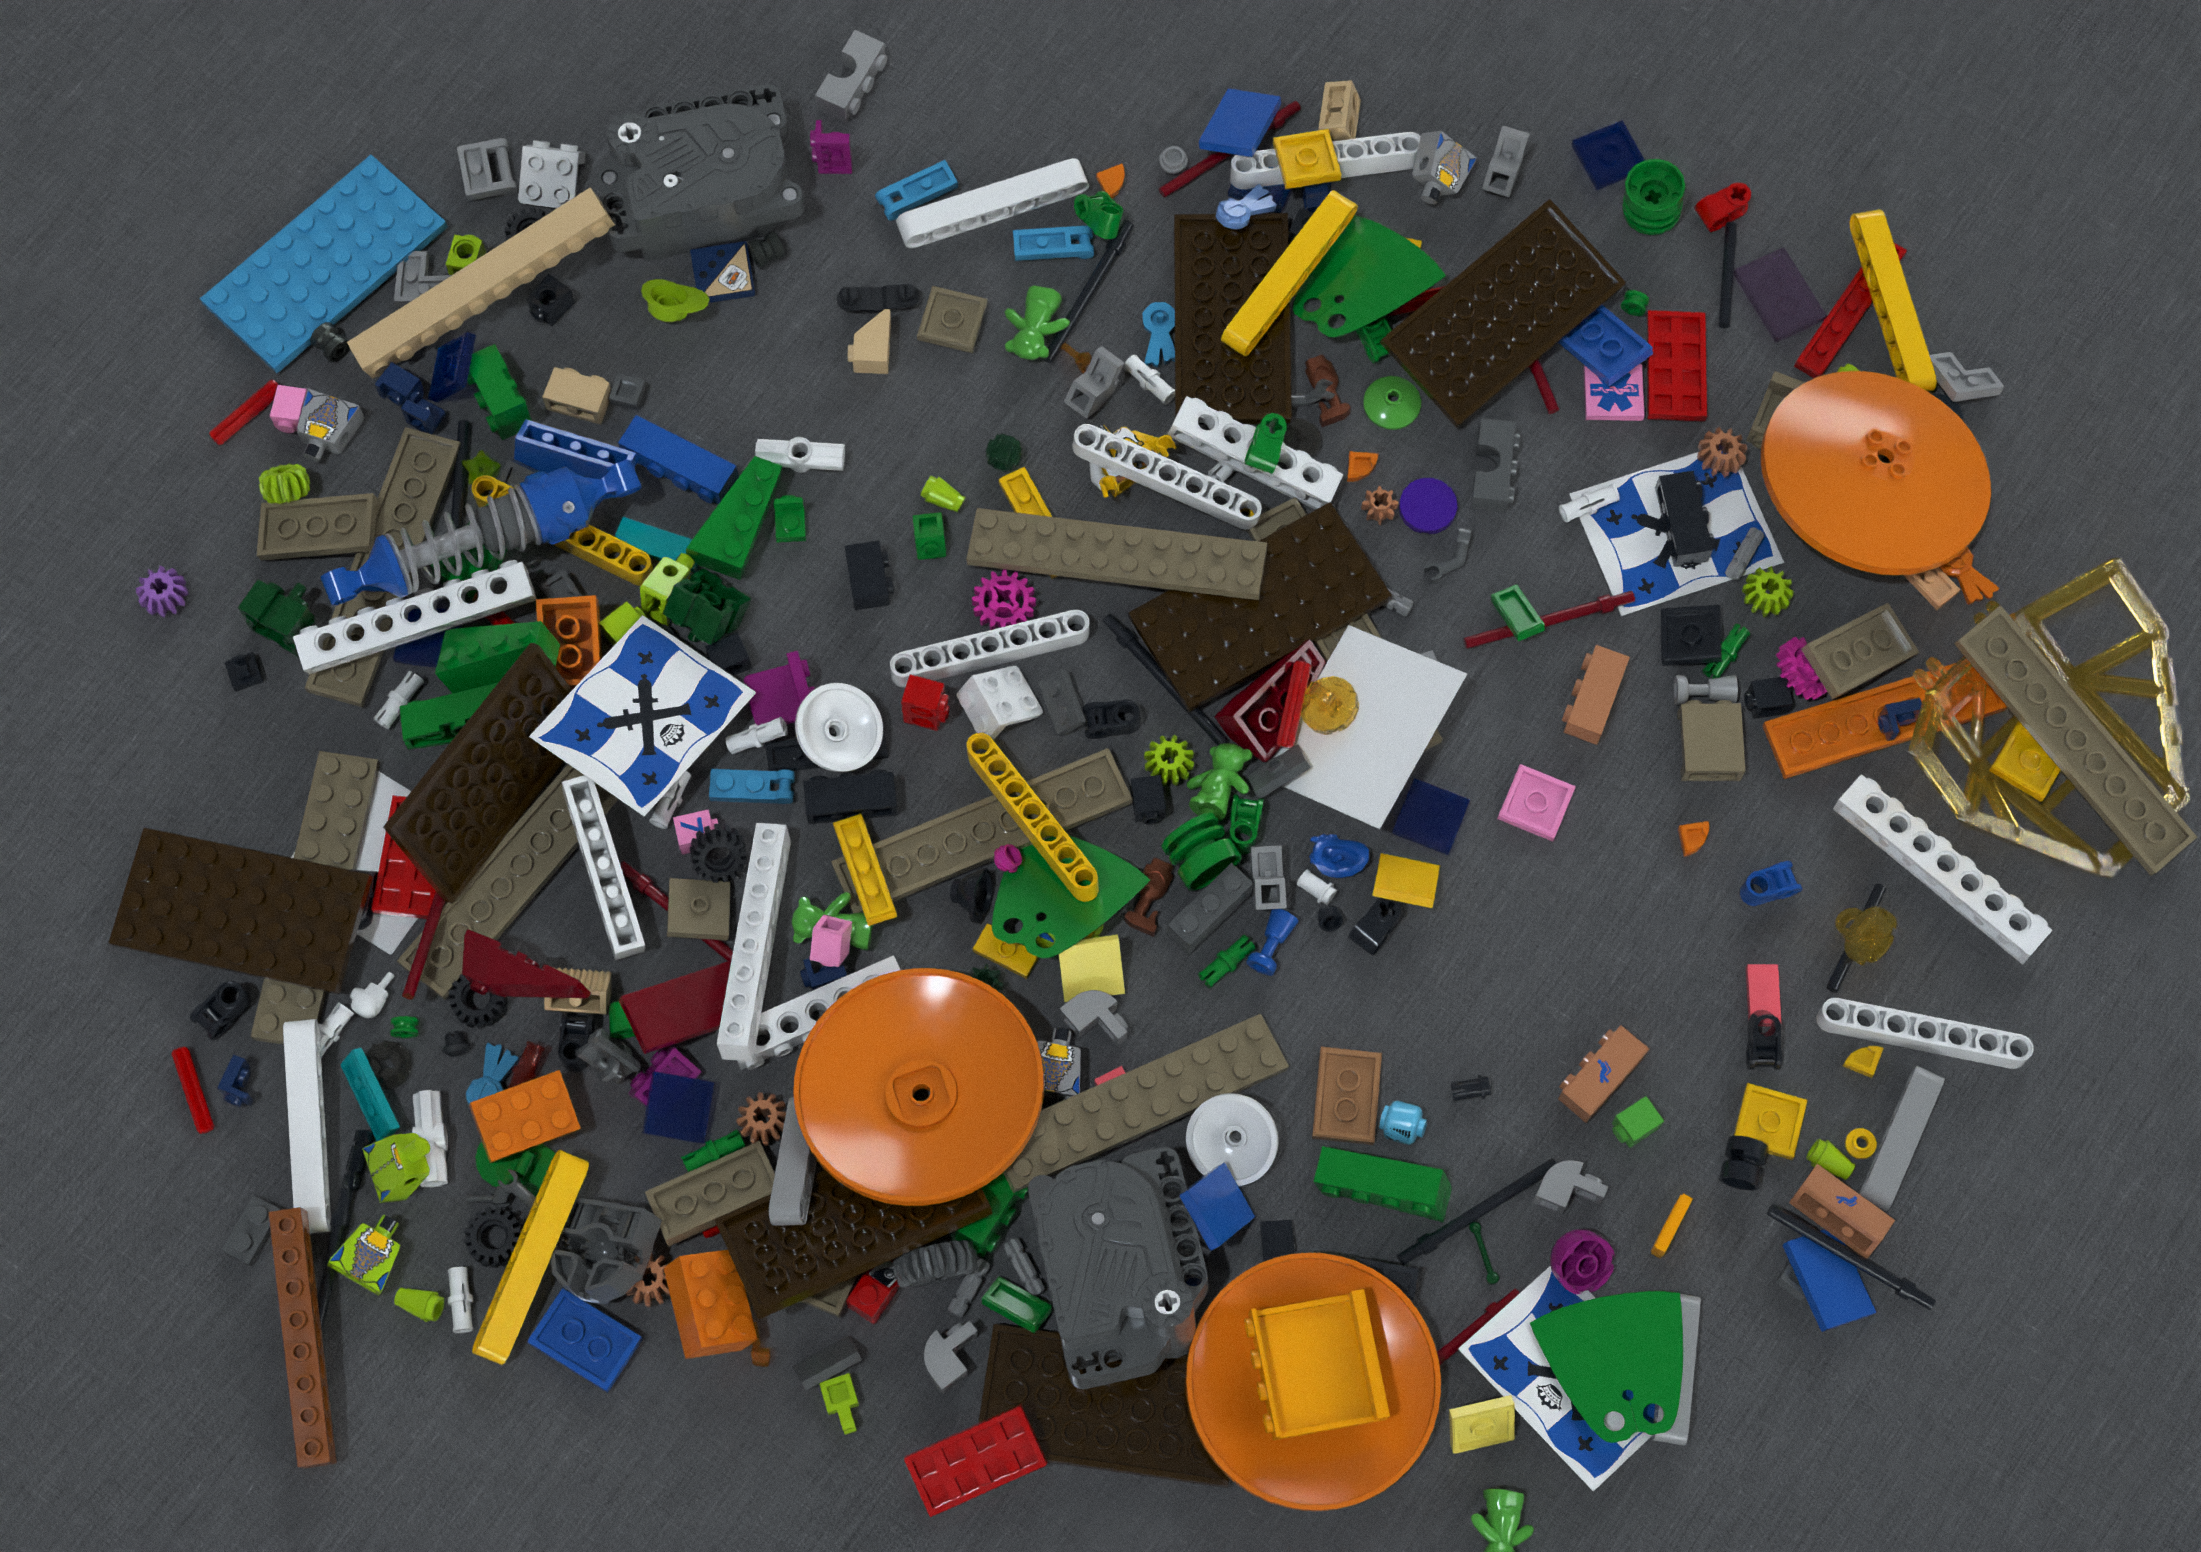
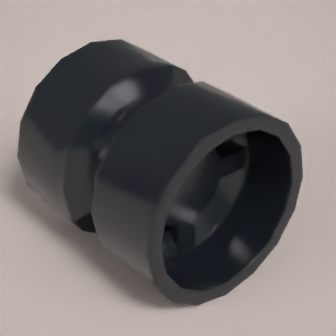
(1743, 1163)

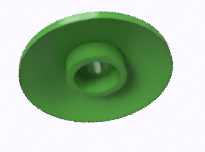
(1388, 413)

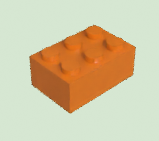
(577, 629)
(524, 1116)
(709, 1304)

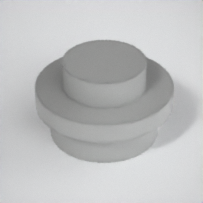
(1173, 160)

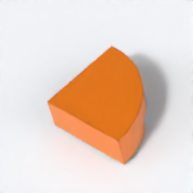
(1111, 179)
(1360, 465)
(1693, 836)

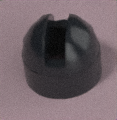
(1332, 924)

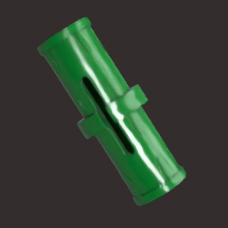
(1729, 651)
(1226, 961)
(713, 1151)

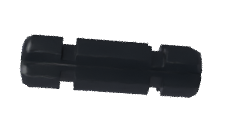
(356, 1160)

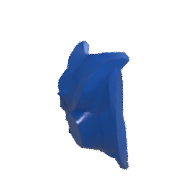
(1338, 857)

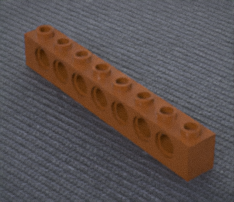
(302, 1338)

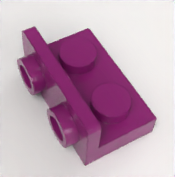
(831, 151)
(664, 1061)

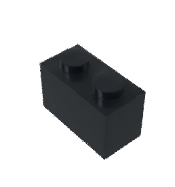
(867, 575)

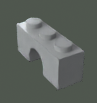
(843, 95)

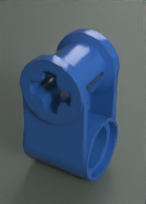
(1775, 882)

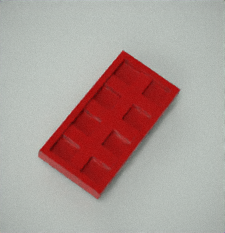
(1677, 366)
(399, 884)
(975, 1460)

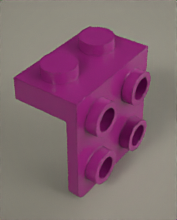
(779, 690)

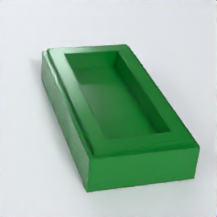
(1517, 612)
(1016, 1304)

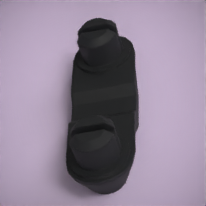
(877, 298)

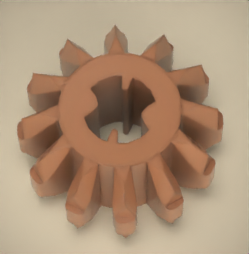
(1719, 461)
(757, 1128)
(658, 1287)

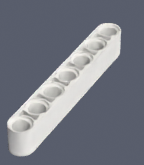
(1354, 158)
(992, 203)
(1159, 464)
(999, 637)
(1937, 1027)
(307, 1122)

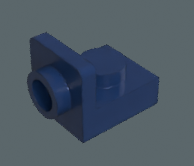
(422, 415)
(1899, 712)
(823, 977)
(234, 1078)

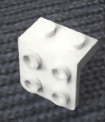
(549, 174)
(998, 700)

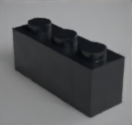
(1684, 518)
(850, 795)

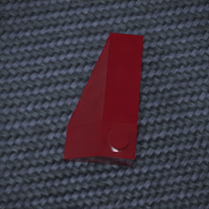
(1256, 712)
(505, 975)

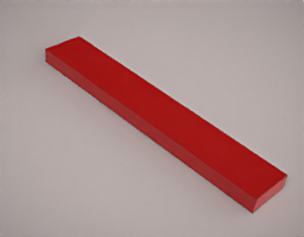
(1838, 325)

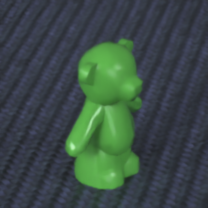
(1040, 307)
(1217, 782)
(808, 915)
(1502, 1520)

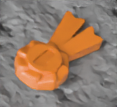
(1969, 578)

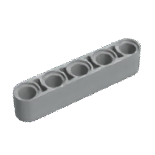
(1901, 1137)
(793, 1175)
(1690, 1320)

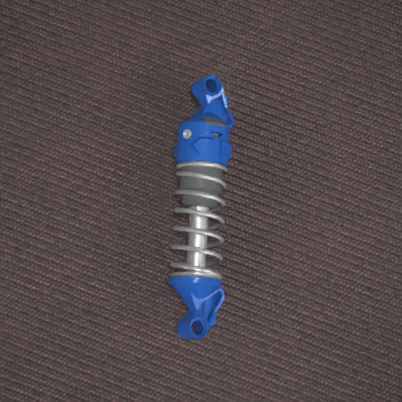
(535, 511)

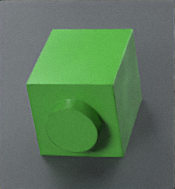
(1636, 1122)

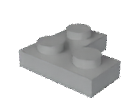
(413, 278)
(1964, 384)

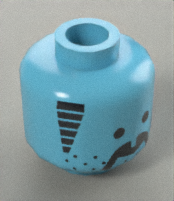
(1402, 1122)

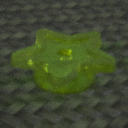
(483, 461)

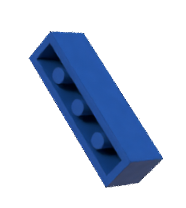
(553, 448)
(679, 460)

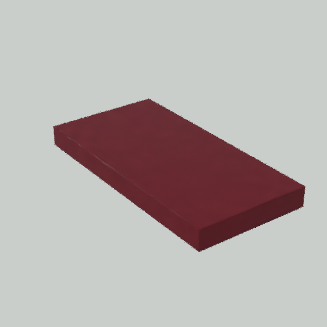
(677, 1008)

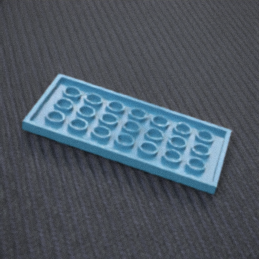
(323, 262)

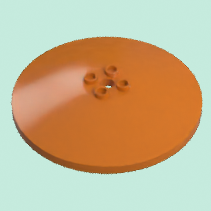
(1852, 505)
(907, 1036)
(1328, 1466)

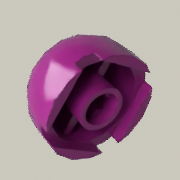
(1581, 1261)

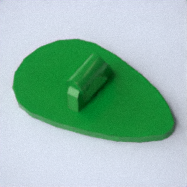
(529, 1165)

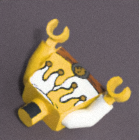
(1108, 480)

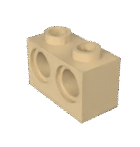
(1340, 110)

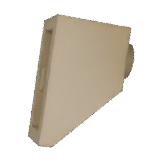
(872, 345)

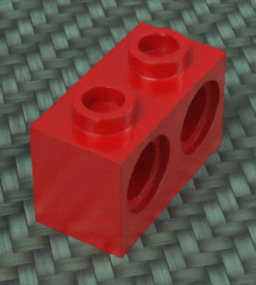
(925, 703)

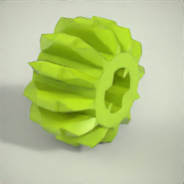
(284, 483)
(1756, 591)
(1177, 752)

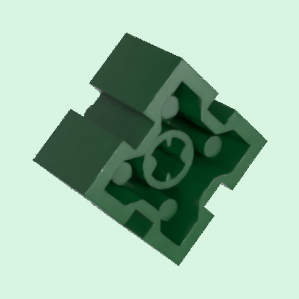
(706, 607)
(275, 615)

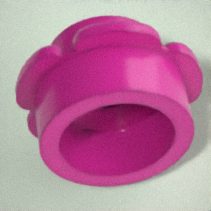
(1007, 858)

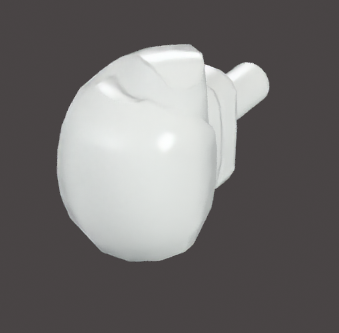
(370, 1000)

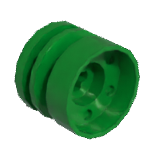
(1653, 196)
(1200, 851)

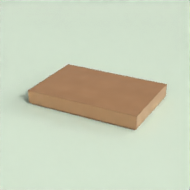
(1347, 1095)

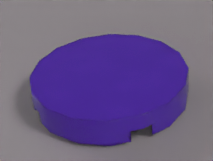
(1428, 505)

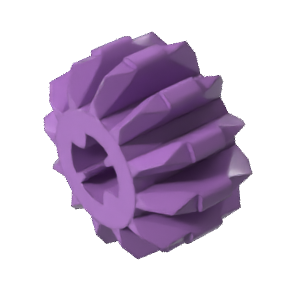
(155, 584)

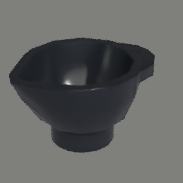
(973, 893)

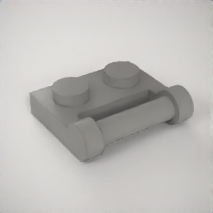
(477, 171)

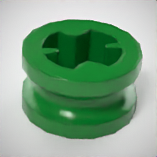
(1635, 303)
(404, 1027)

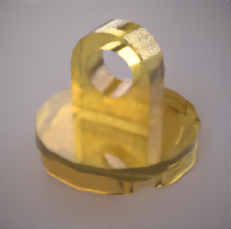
(1329, 705)
(1868, 935)

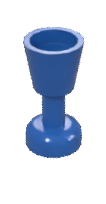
(1277, 930)

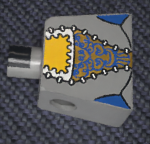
(1441, 165)
(327, 424)
(1060, 1066)

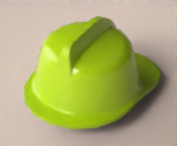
(672, 301)

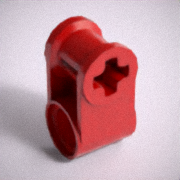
(1724, 206)

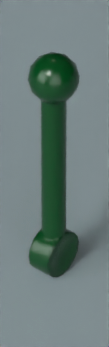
(1492, 1277)

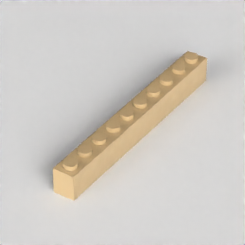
(481, 283)

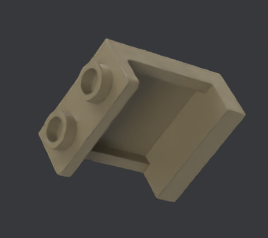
(1778, 389)
(1711, 741)

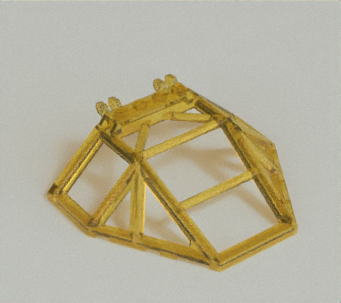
(1963, 683)

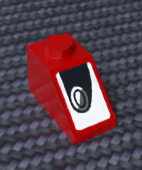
(874, 1292)

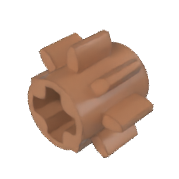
(1376, 499)

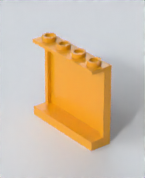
(1317, 1365)

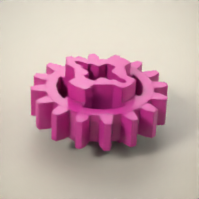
(1003, 589)
(1798, 670)

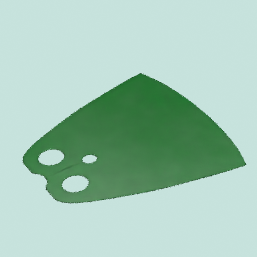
(1372, 272)
(1039, 889)
(1616, 1347)

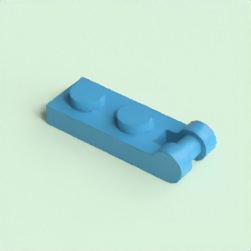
(917, 189)
(1053, 243)
(751, 786)

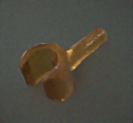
(1081, 359)
(759, 1355)

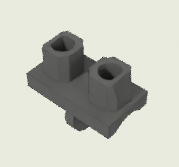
(610, 1060)

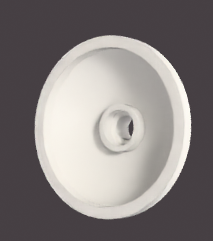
(851, 715)
(1211, 1138)

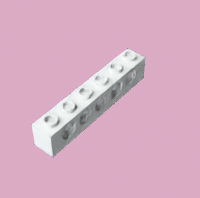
(1213, 444)
(603, 867)
(800, 1011)

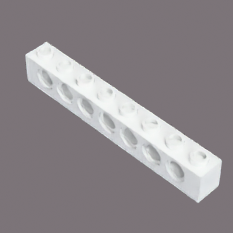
(310, 641)
(1945, 884)
(754, 942)

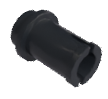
(1473, 1088)

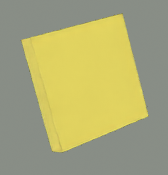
(1092, 966)
(1482, 1424)

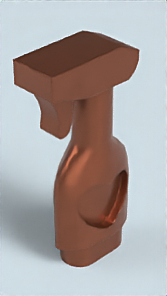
(1318, 369)
(1160, 878)

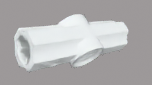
(818, 455)
(431, 1127)

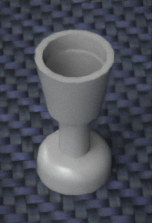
(1716, 689)

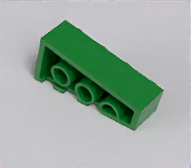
(734, 525)
(486, 653)
(440, 718)
(1383, 1183)
(985, 1231)

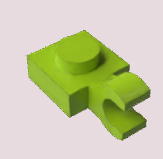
(839, 1398)

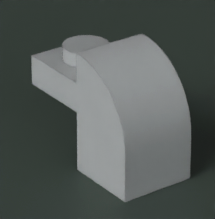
(1506, 161)
(1096, 384)
(1268, 877)
(1094, 1009)
(1562, 1181)
(941, 1359)

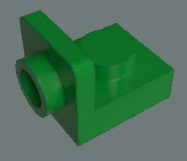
(790, 519)
(929, 536)

